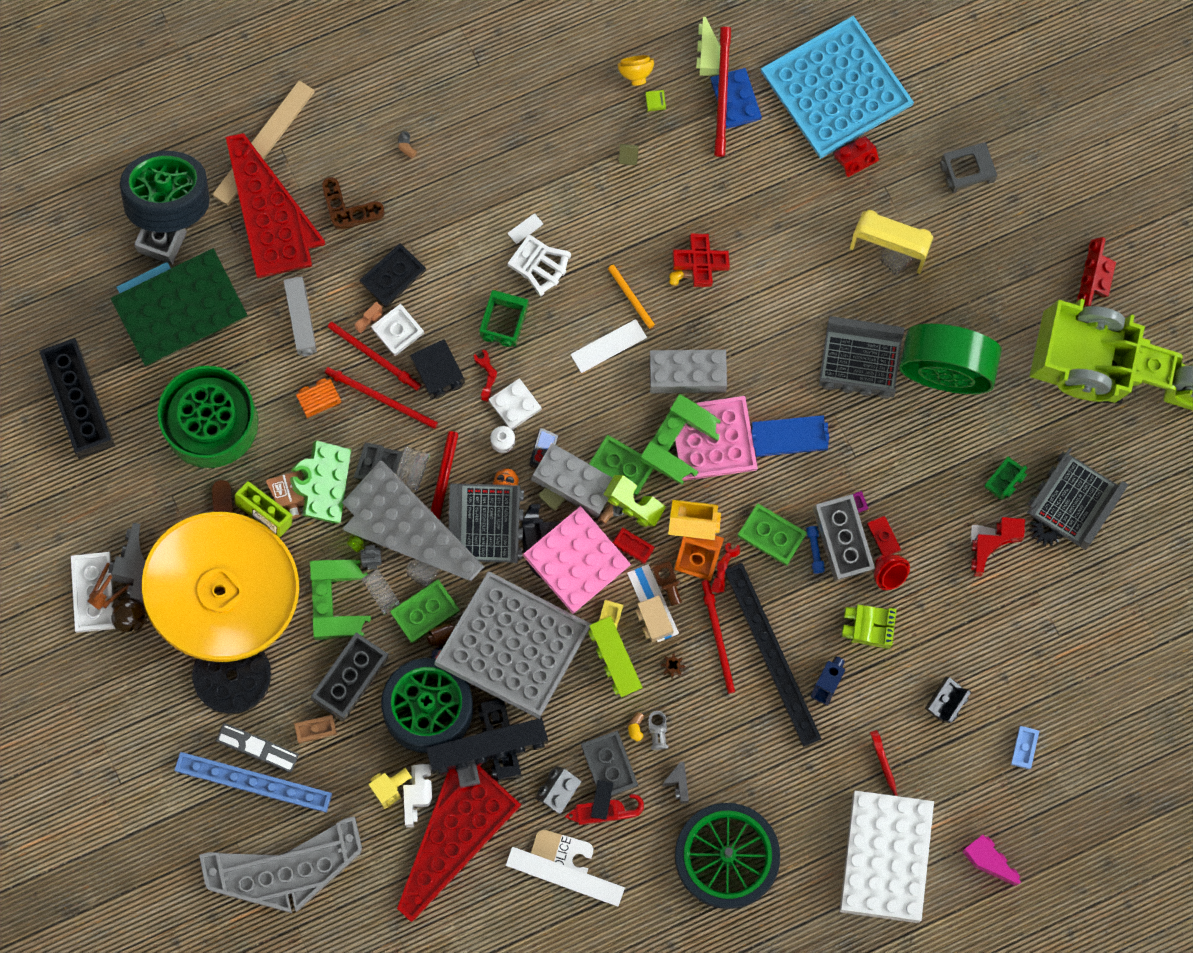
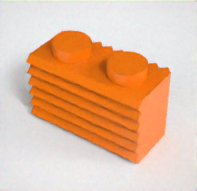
(318, 397)

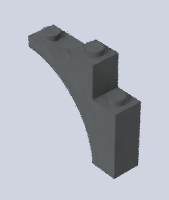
(130, 565)

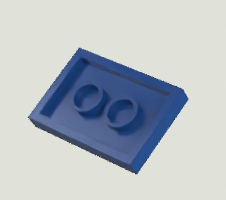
(741, 101)

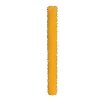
(630, 295)

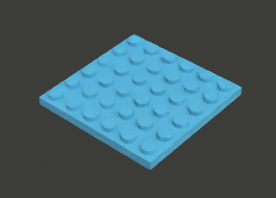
(836, 87)

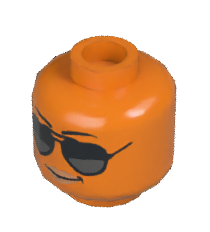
(506, 477)

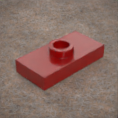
(884, 536)
(633, 545)

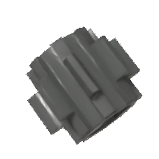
(371, 557)

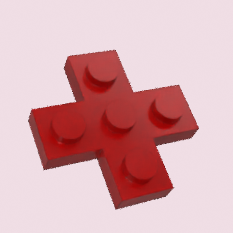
(701, 260)

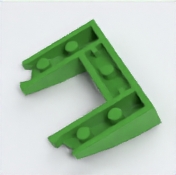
(657, 452)
(324, 623)

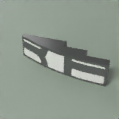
(257, 747)

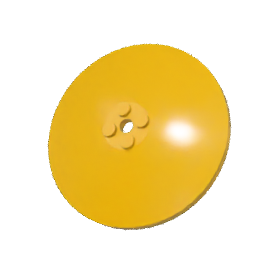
(224, 553)

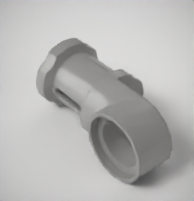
(658, 730)

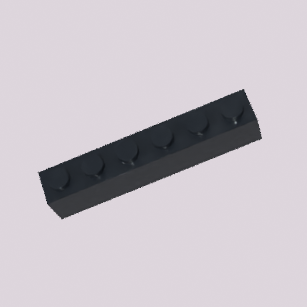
(486, 746)

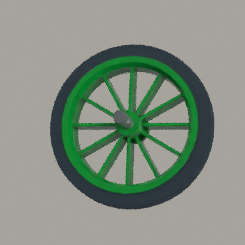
(727, 856)

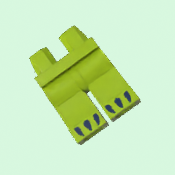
(870, 625)

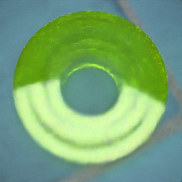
(356, 543)

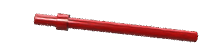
(403, 376)
(709, 600)

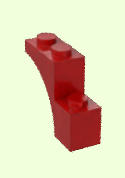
(1009, 531)

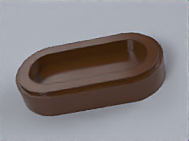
(222, 497)

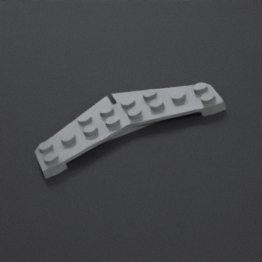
(272, 878)

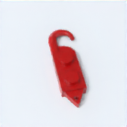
(616, 811)

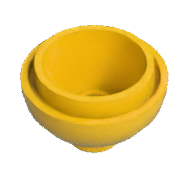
(636, 68)

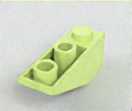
(709, 49)

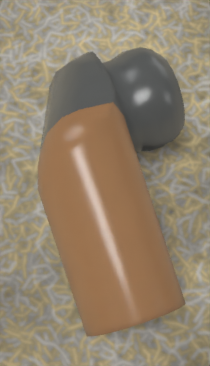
(404, 144)
(610, 511)

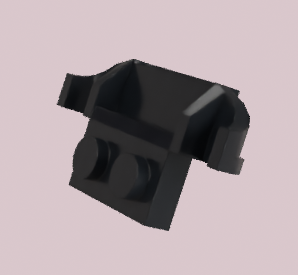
(534, 529)

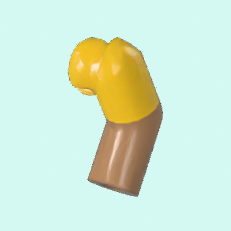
(679, 274)
(633, 726)

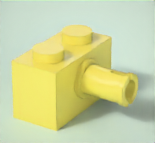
(386, 787)

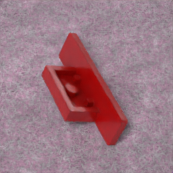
(1097, 273)

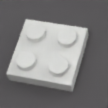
(397, 330)
(515, 404)

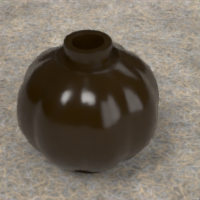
(128, 615)

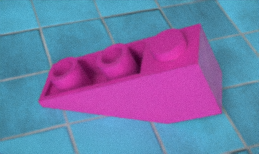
(986, 858)

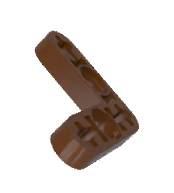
(342, 212)

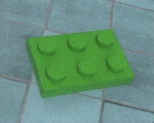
(618, 459)
(772, 534)
(425, 611)

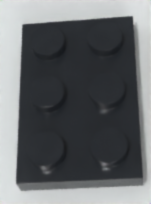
(392, 275)

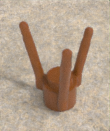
(97, 597)

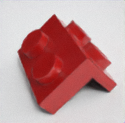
(857, 156)

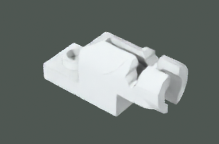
(417, 794)

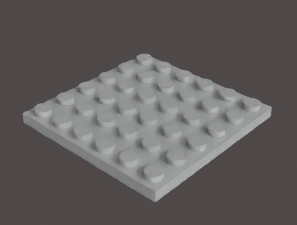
(513, 644)

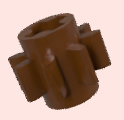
(672, 672)

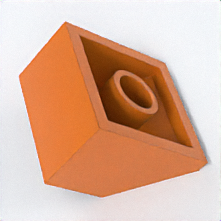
(699, 556)

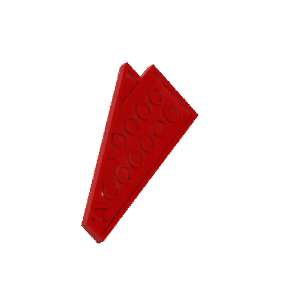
(273, 220)
(456, 832)

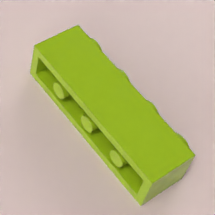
(615, 656)

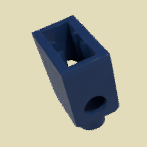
(828, 680)

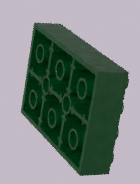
(179, 307)

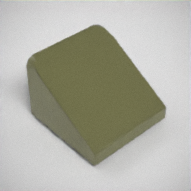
(628, 154)
(551, 499)

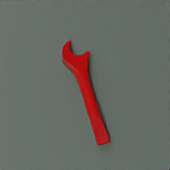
(878, 747)

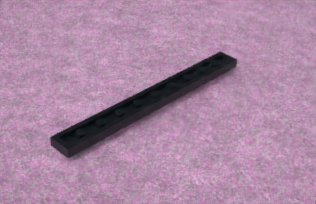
(772, 655)

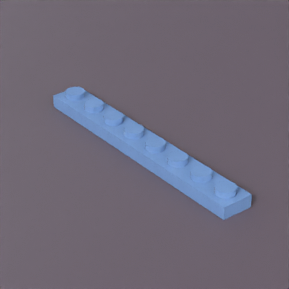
(253, 782)

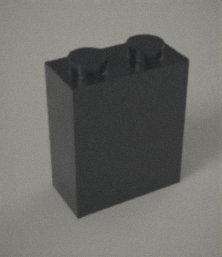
(437, 369)

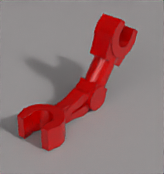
(492, 374)
(719, 582)

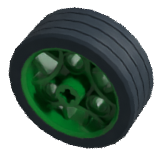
(164, 191)
(406, 679)

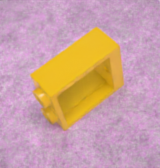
(694, 519)

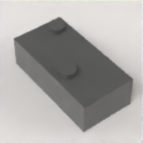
(349, 677)

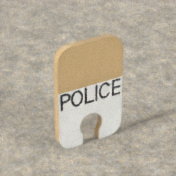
(561, 848)

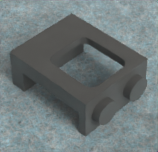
(984, 162)

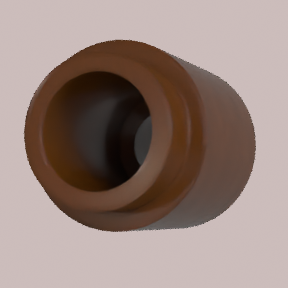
(439, 635)

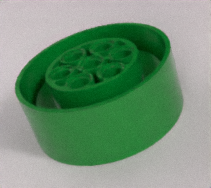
(950, 358)
(233, 435)

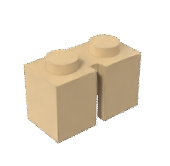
(654, 618)

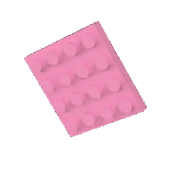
(729, 454)
(576, 559)

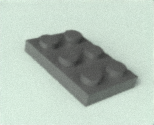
(610, 762)

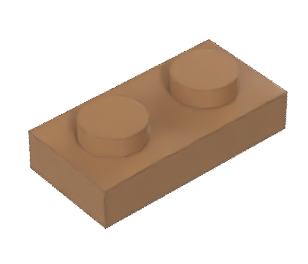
(315, 729)

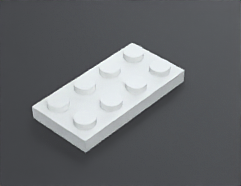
(85, 574)

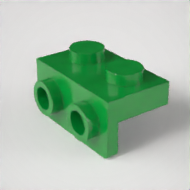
(1005, 478)

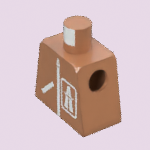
(284, 495)

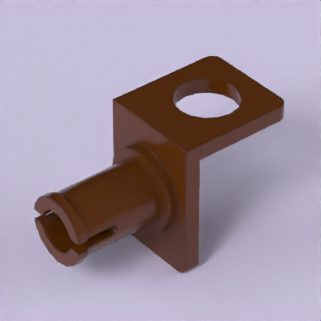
(668, 584)

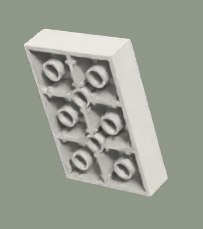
(886, 857)

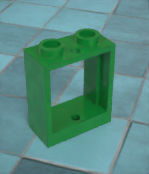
(508, 301)

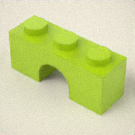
(621, 492)

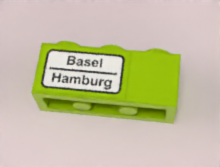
(263, 509)

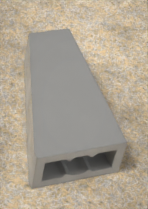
(300, 316)

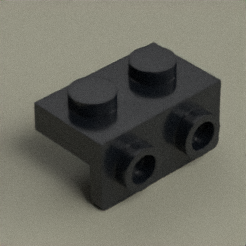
(948, 700)

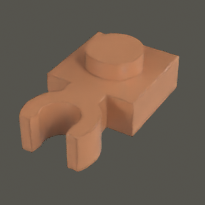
(372, 315)

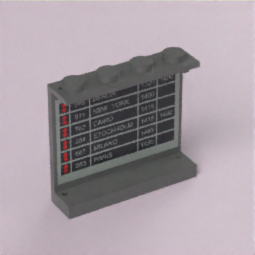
(861, 357)
(1075, 500)
(487, 520)

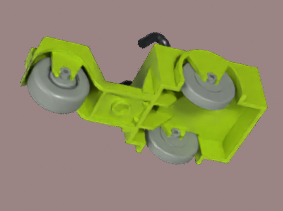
(1103, 355)

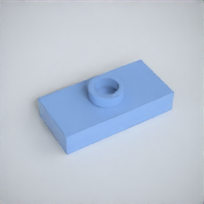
(1025, 747)

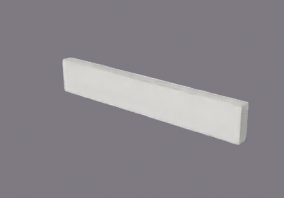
(565, 876)

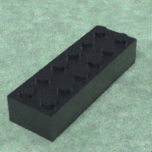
(77, 398)

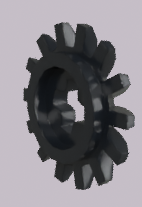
(1048, 537)

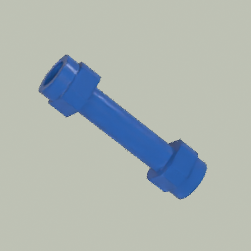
(812, 534)

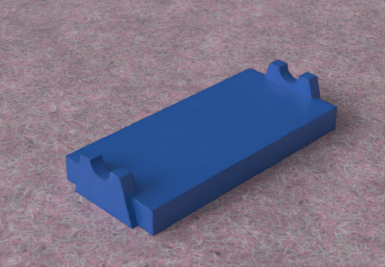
(790, 436)

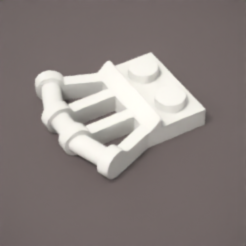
(529, 256)

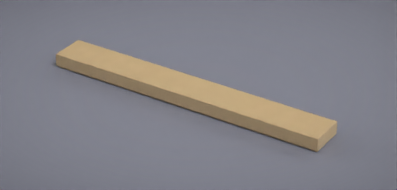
(269, 135)

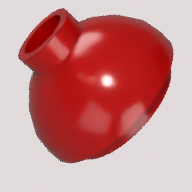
(891, 571)

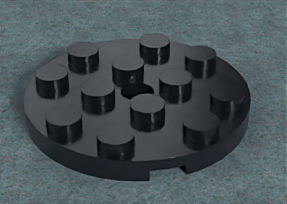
(232, 695)

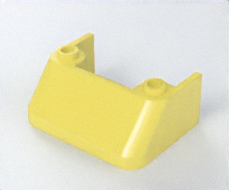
(893, 236)

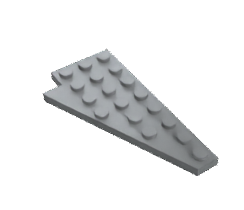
(398, 520)

